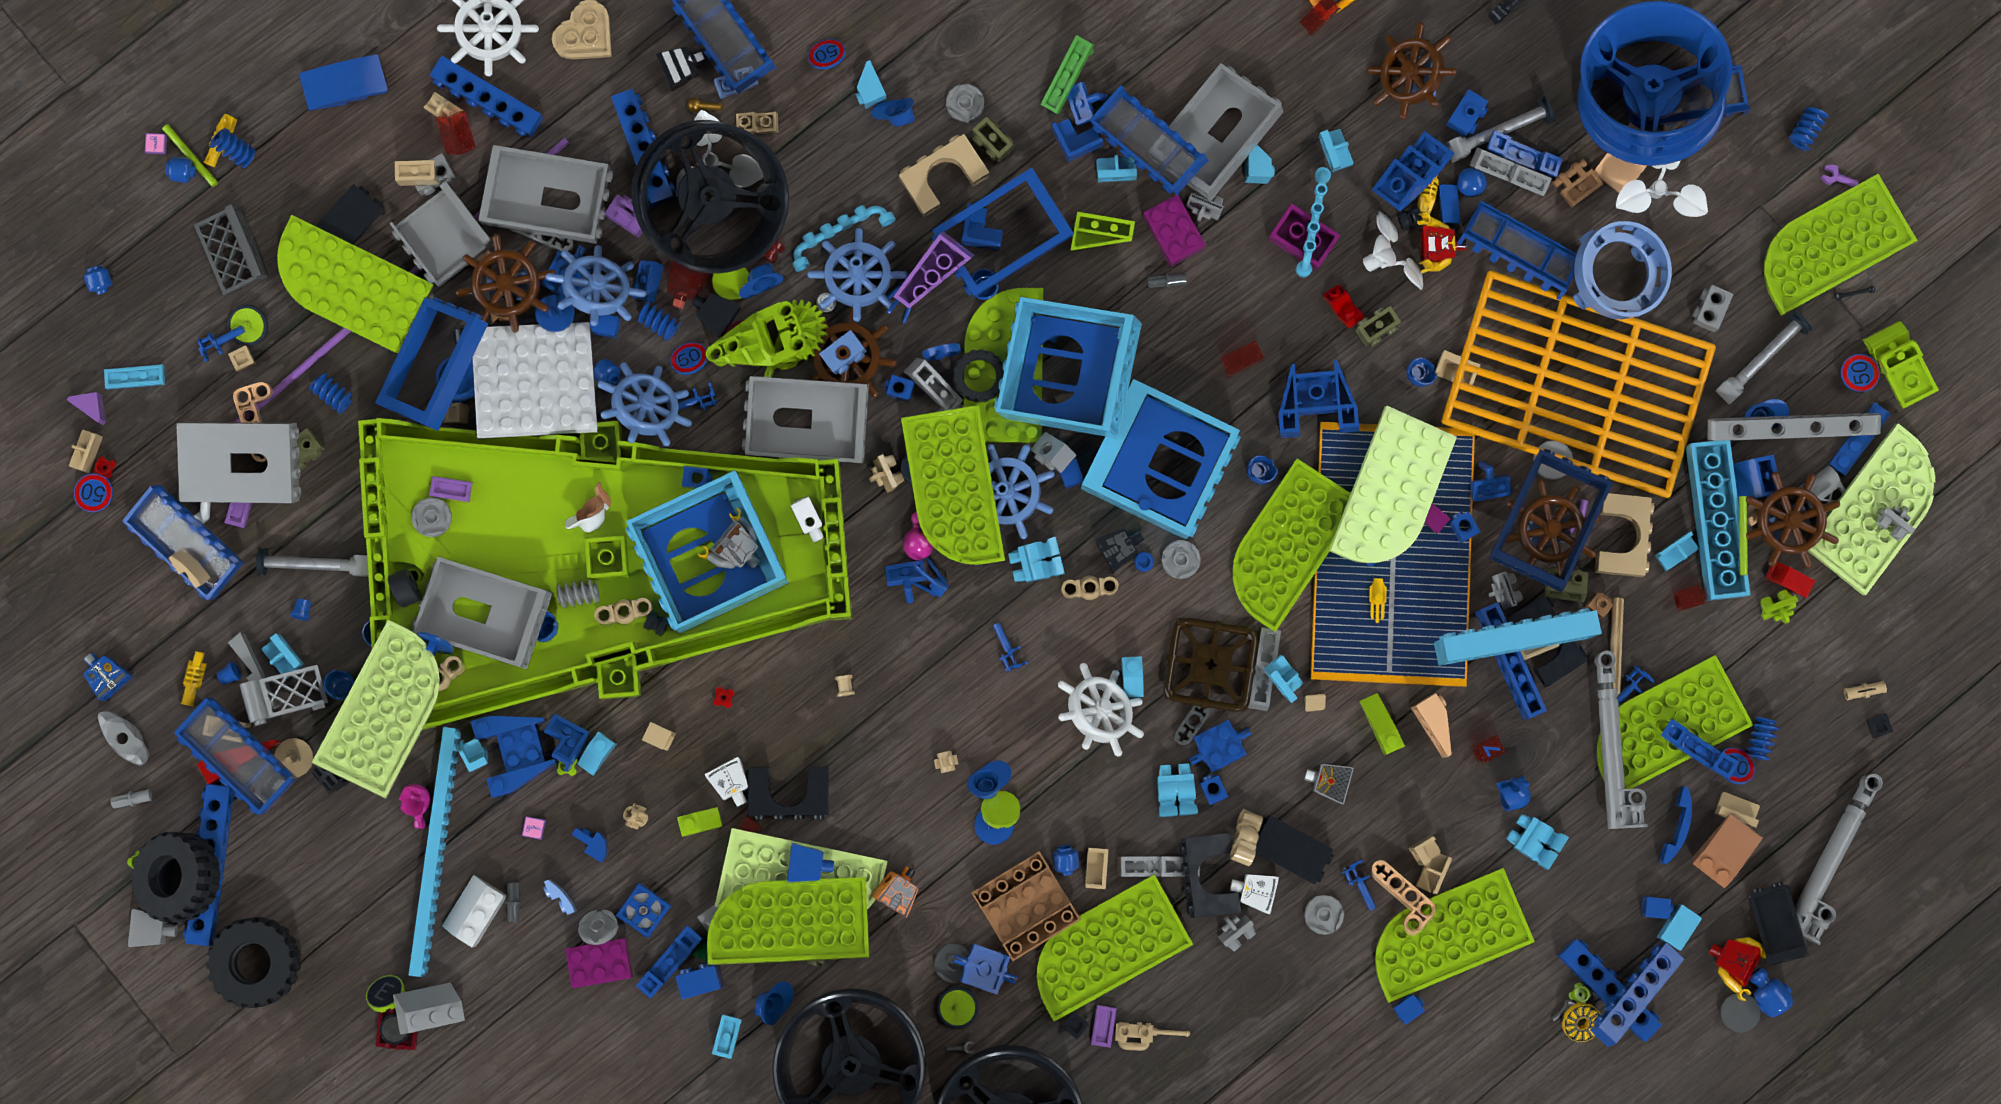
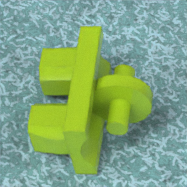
(1781, 609)

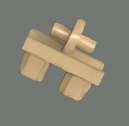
(440, 106)
(883, 475)

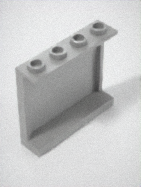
(441, 235)

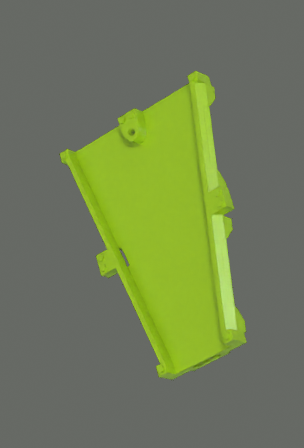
(518, 531)

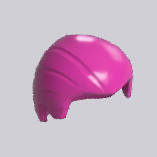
(915, 542)
(415, 802)

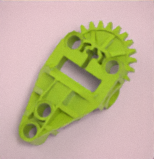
(755, 344)

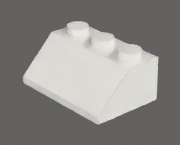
(474, 911)

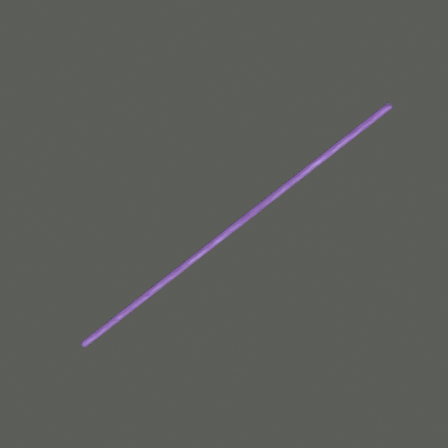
(344, 332)

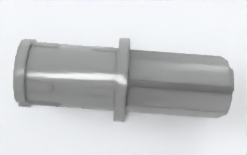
(131, 798)

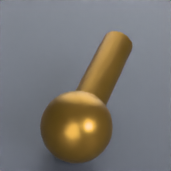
(695, 105)

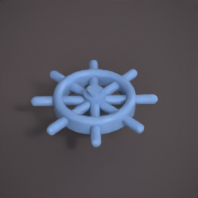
(857, 274)
(595, 285)
(644, 404)
(1008, 491)

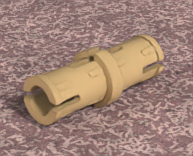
(1852, 693)

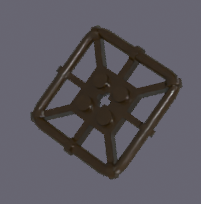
(1221, 657)

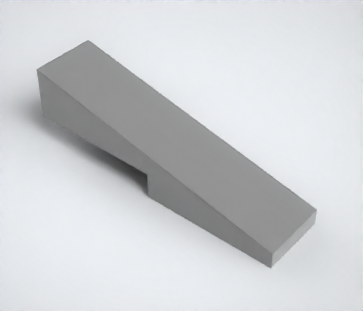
(1510, 171)
(244, 650)
(1261, 683)
(1149, 866)

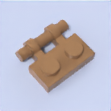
(1582, 187)

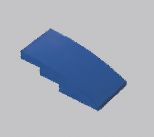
(343, 82)
(1413, 171)

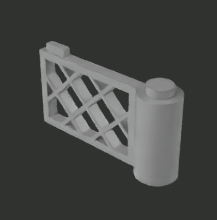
(1824, 484)
(257, 699)

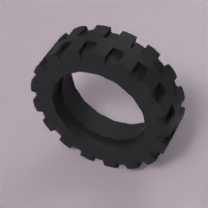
(959, 369)

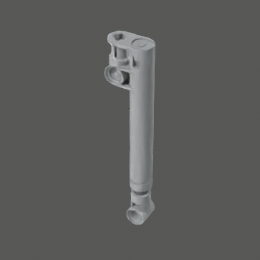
(1620, 808)
(1809, 903)

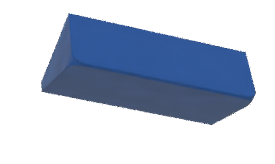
(1449, 204)
(648, 279)

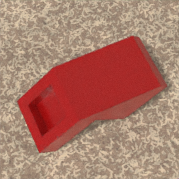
(1342, 306)
(1790, 579)

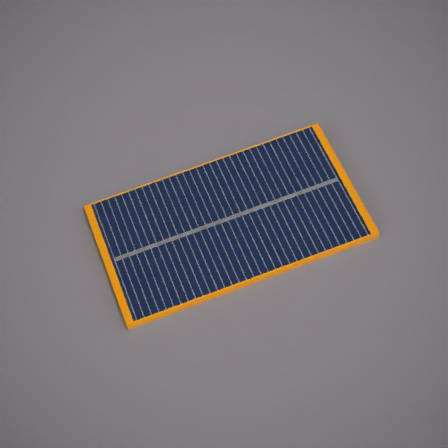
(1424, 584)

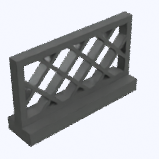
(243, 239)

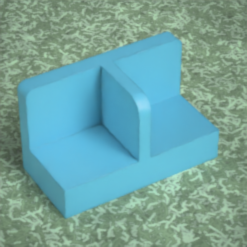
(1335, 149)
(1116, 169)
(1676, 551)
(282, 655)
(1284, 677)
(473, 754)
(1679, 927)
(727, 1036)

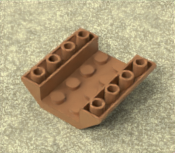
(1026, 906)

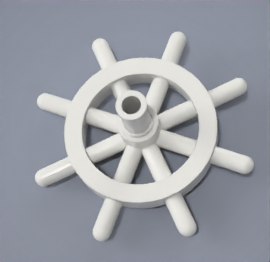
(488, 29)
(1100, 709)

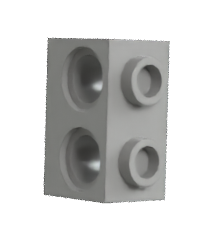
(441, 162)
(1716, 310)

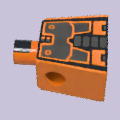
(897, 891)

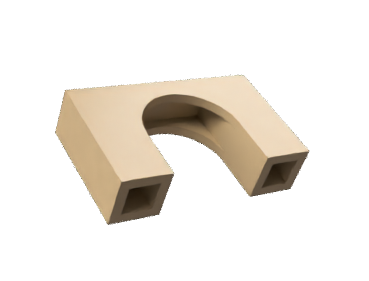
(958, 152)
(1638, 512)

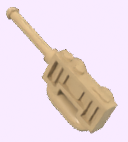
(1141, 1031)

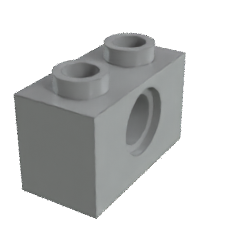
(1052, 453)

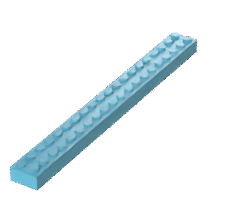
(434, 851)

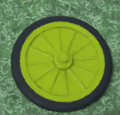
(253, 322)
(957, 1007)

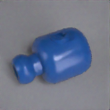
(1771, 995)

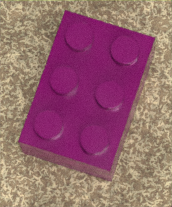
(1173, 231)
(1292, 234)
(599, 963)

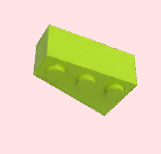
(1099, 231)

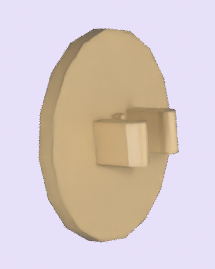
(295, 756)

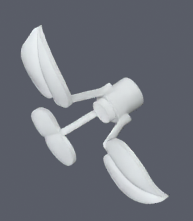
(744, 170)
(1636, 198)
(1384, 256)

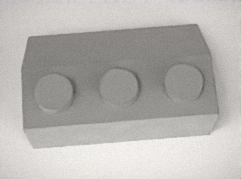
(428, 1008)

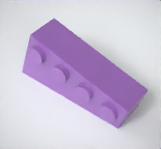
(935, 266)

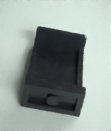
(352, 215)
(1293, 850)
(1778, 924)

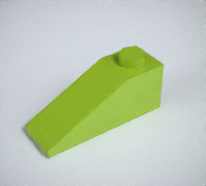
(1381, 724)

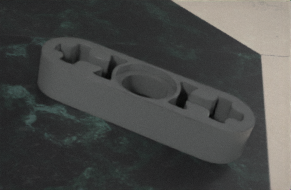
(1190, 735)

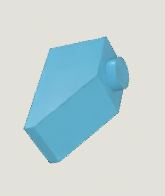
(869, 87)
(1258, 167)
(1132, 676)
(596, 753)

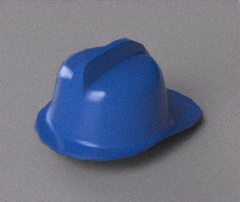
(895, 111)
(759, 280)
(1771, 407)
(989, 779)
(774, 1003)

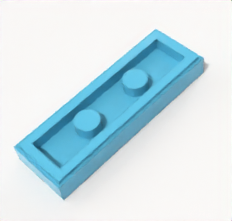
(134, 377)

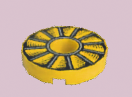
(1571, 1018)

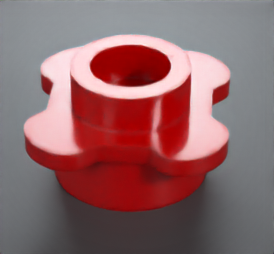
(101, 462)
(724, 702)

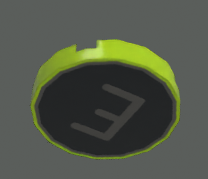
(381, 992)

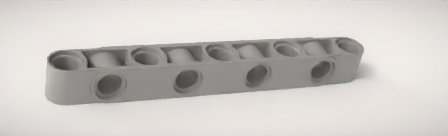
(1794, 426)

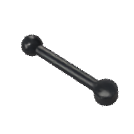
(1838, 296)

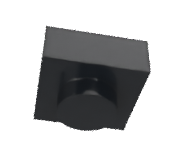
(1879, 725)
(1075, 1025)

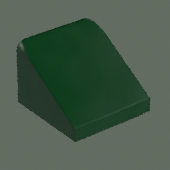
(701, 950)

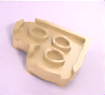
(585, 33)

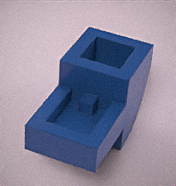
(597, 845)

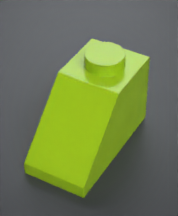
(699, 822)

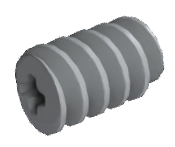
(578, 593)

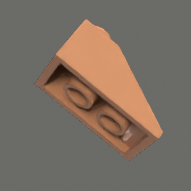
(1727, 850)

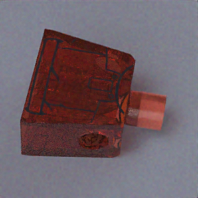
(684, 284)

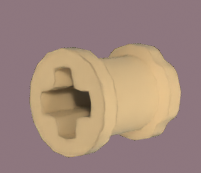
(844, 685)

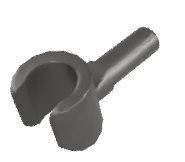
(1566, 1006)
(961, 1048)

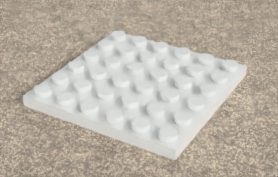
(534, 382)

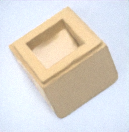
(457, 413)
(1314, 702)

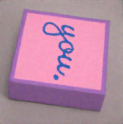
(155, 143)
(533, 828)

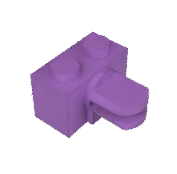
(622, 213)

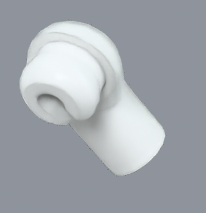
(204, 514)

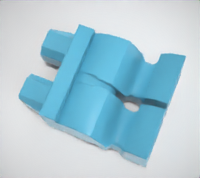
(1031, 559)
(1176, 785)
(1533, 835)

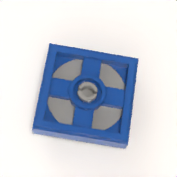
(643, 910)

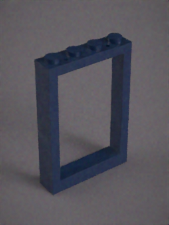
(1580, 473)

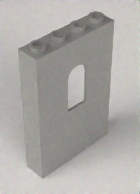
(1220, 92)
(516, 190)
(836, 426)
(206, 462)
(512, 621)

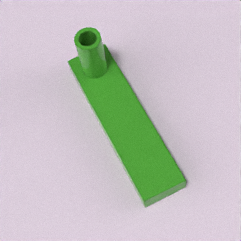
(1067, 74)

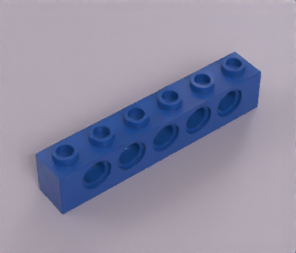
(445, 69)
(623, 102)
(1514, 669)
(1569, 956)
(1669, 962)

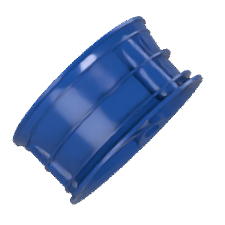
(1662, 23)

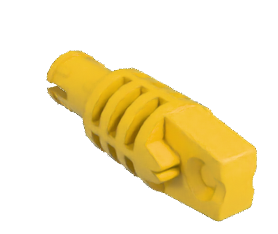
(227, 122)
(1427, 197)
(193, 678)

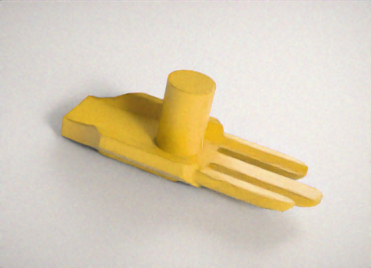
(1377, 596)

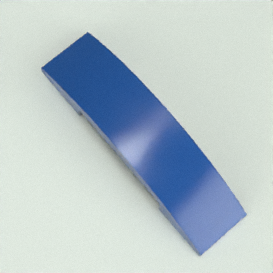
(1523, 155)
(1699, 749)
(1683, 801)
(669, 962)

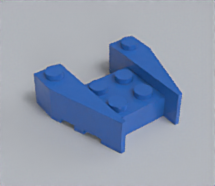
(1317, 395)
(519, 748)

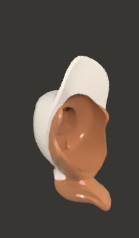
(592, 513)

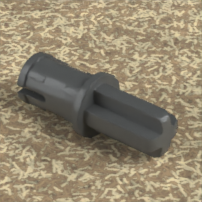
(1167, 280)
(513, 902)

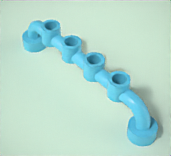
(1321, 176)
(844, 223)

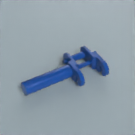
(218, 342)
(693, 401)
(1007, 648)
(1633, 685)
(1360, 883)

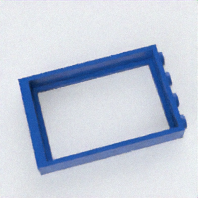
(1050, 208)
(454, 369)

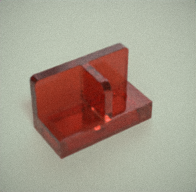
(1319, 16)
(456, 133)
(1242, 359)

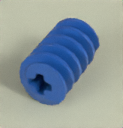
(1806, 126)
(234, 147)
(657, 321)
(331, 393)
(1762, 740)

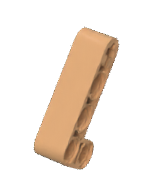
(250, 404)
(1400, 893)

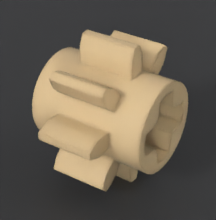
(946, 761)
(635, 816)

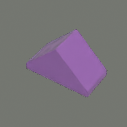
(91, 405)

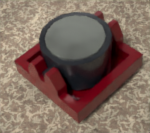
(389, 1035)

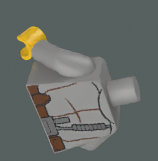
(735, 545)

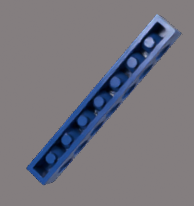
(220, 837)

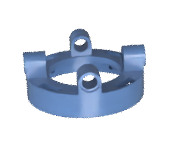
(1646, 248)

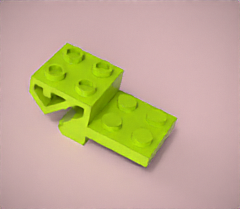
(1901, 363)

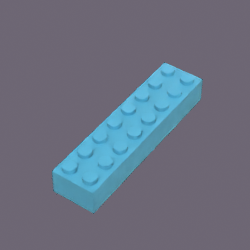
(1716, 519)
(1517, 637)

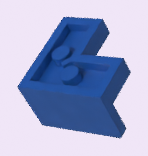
(1075, 145)
(977, 236)
(571, 739)

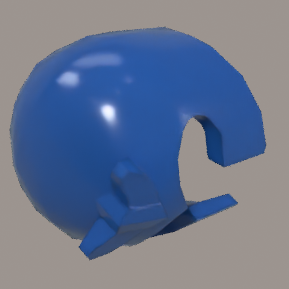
(1514, 793)

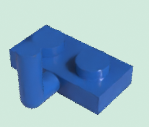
(1081, 103)
(1490, 486)
(904, 574)

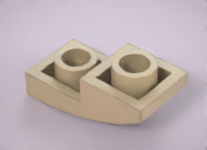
(758, 123)
(186, 563)

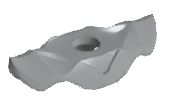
(134, 749)

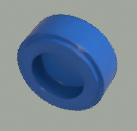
(1144, 562)

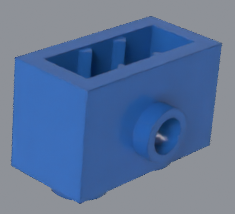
(1467, 113)

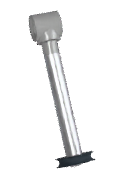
(1463, 146)
(1733, 387)
(355, 565)

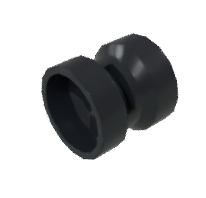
(1409, 218)
(657, 623)

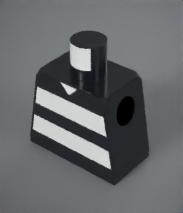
(679, 66)

